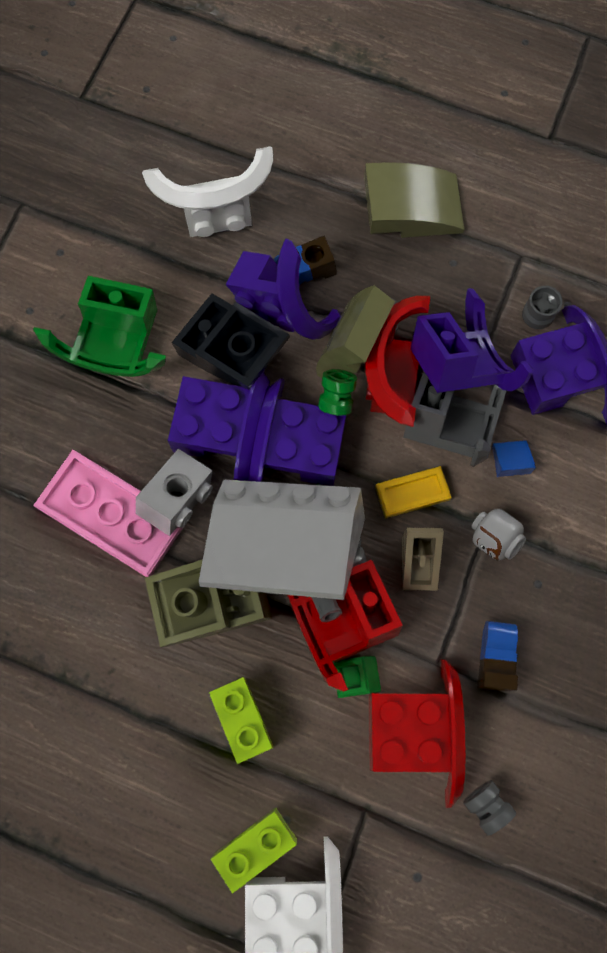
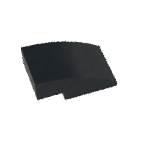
(229, 341)

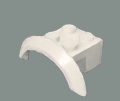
(217, 203)
(296, 914)

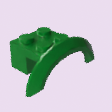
(112, 330)

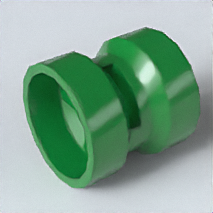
(337, 392)

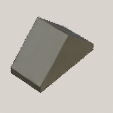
(421, 558)

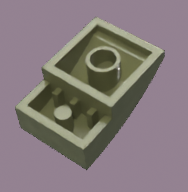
(412, 200)
(356, 331)
(193, 612)

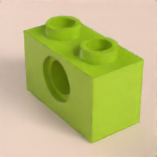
(241, 720)
(254, 850)

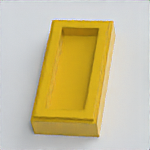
(413, 492)

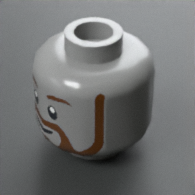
(498, 534)

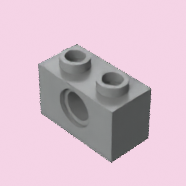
(181, 475)

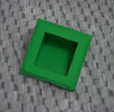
(359, 676)

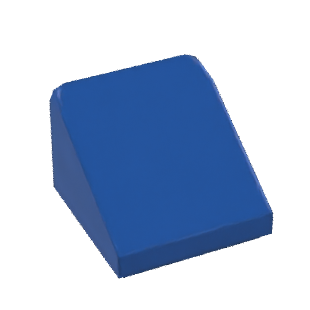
(513, 458)

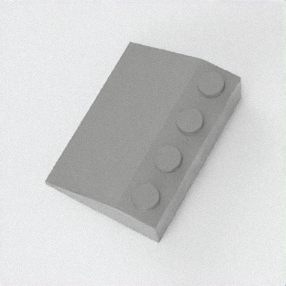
(283, 538)

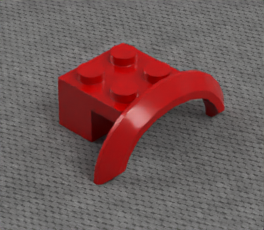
(393, 367)
(365, 621)
(421, 733)

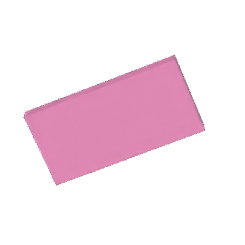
(104, 513)

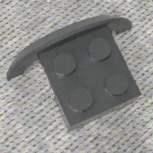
(454, 421)

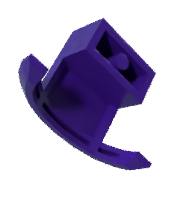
(274, 292)
(463, 359)
(564, 362)
(218, 420)
(296, 439)

